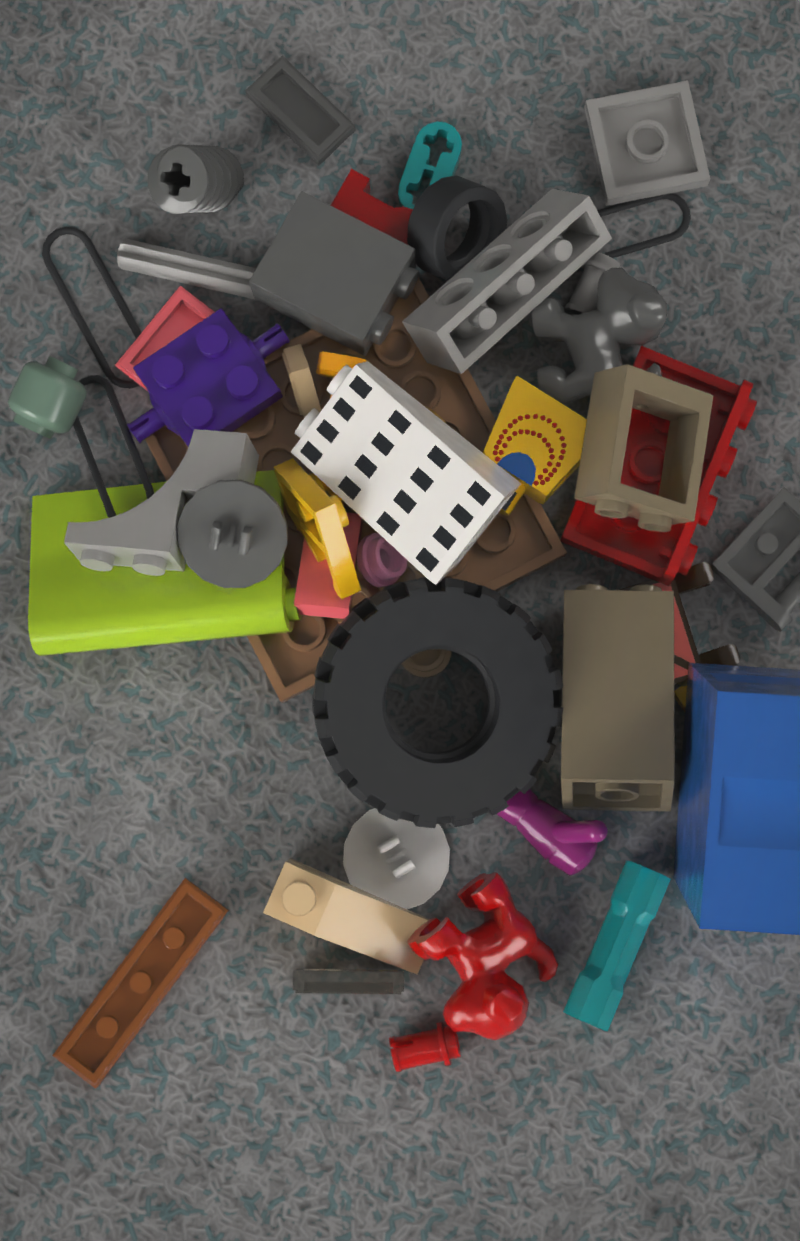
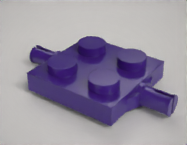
(208, 379)

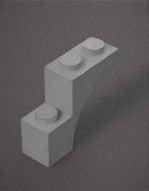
(148, 533)

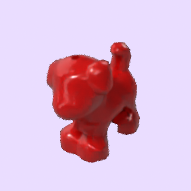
(487, 998)

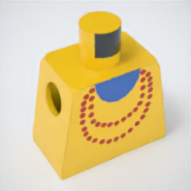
(535, 442)

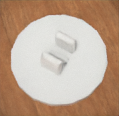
(396, 859)

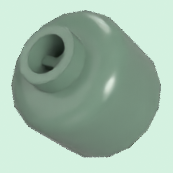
(47, 397)

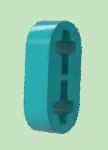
(419, 158)

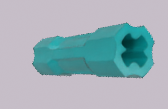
(616, 946)

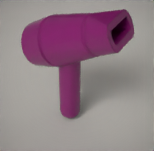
(554, 834)

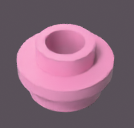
(379, 561)

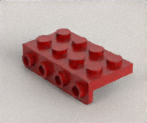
(621, 539)

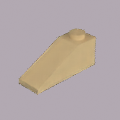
(344, 915)

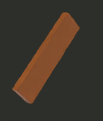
(140, 983)

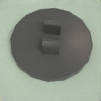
(232, 533)

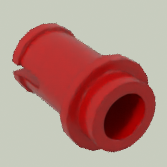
(425, 1048)

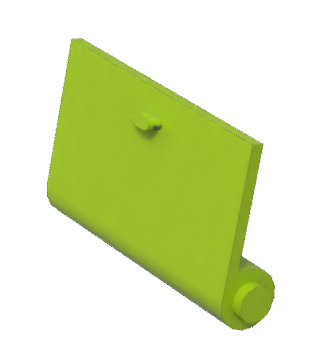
(121, 608)

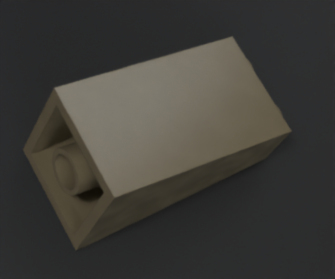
(618, 699)

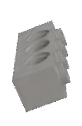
(507, 280)

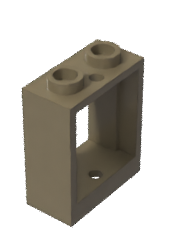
(605, 441)

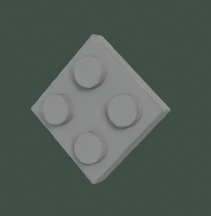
(647, 143)

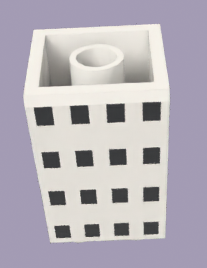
(402, 469)

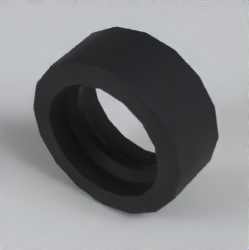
(434, 213)

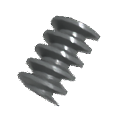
(194, 179)

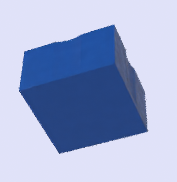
(740, 799)

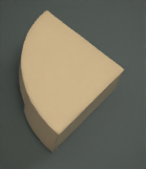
(301, 379)

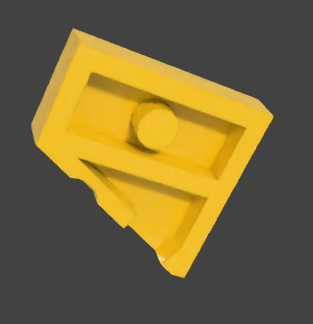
(320, 523)

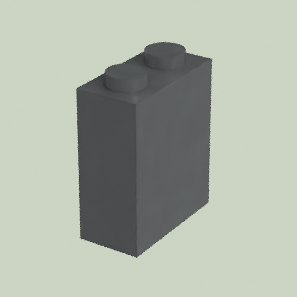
(335, 274)

